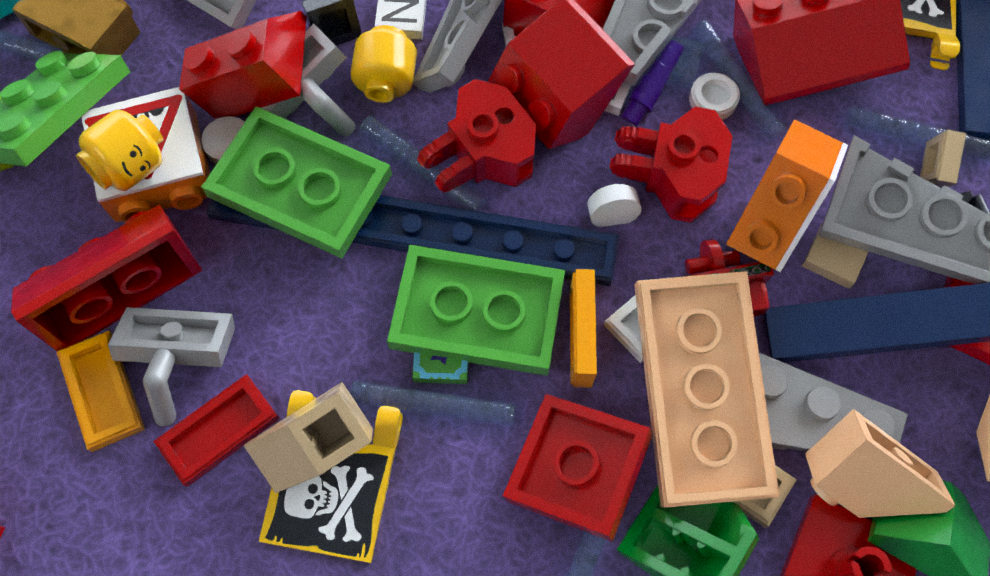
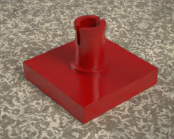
(837, 544)

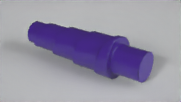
(651, 85)

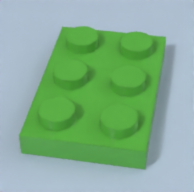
(52, 100)
(298, 181)
(477, 309)

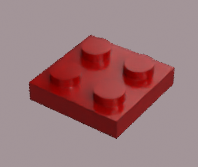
(578, 466)

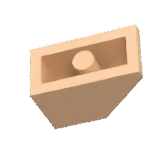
(873, 473)

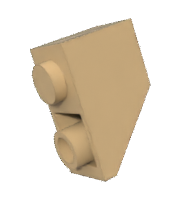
(311, 439)

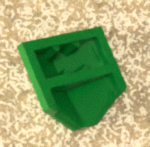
(689, 539)
(936, 542)

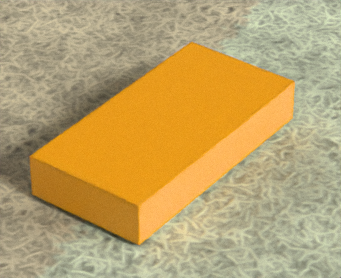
(583, 329)
(99, 392)

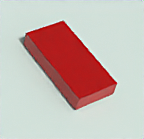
(216, 430)

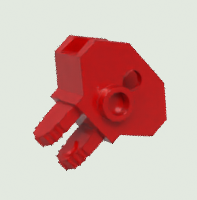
(484, 139)
(685, 161)

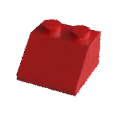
(246, 66)
(562, 72)

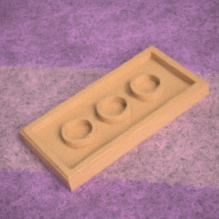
(705, 390)

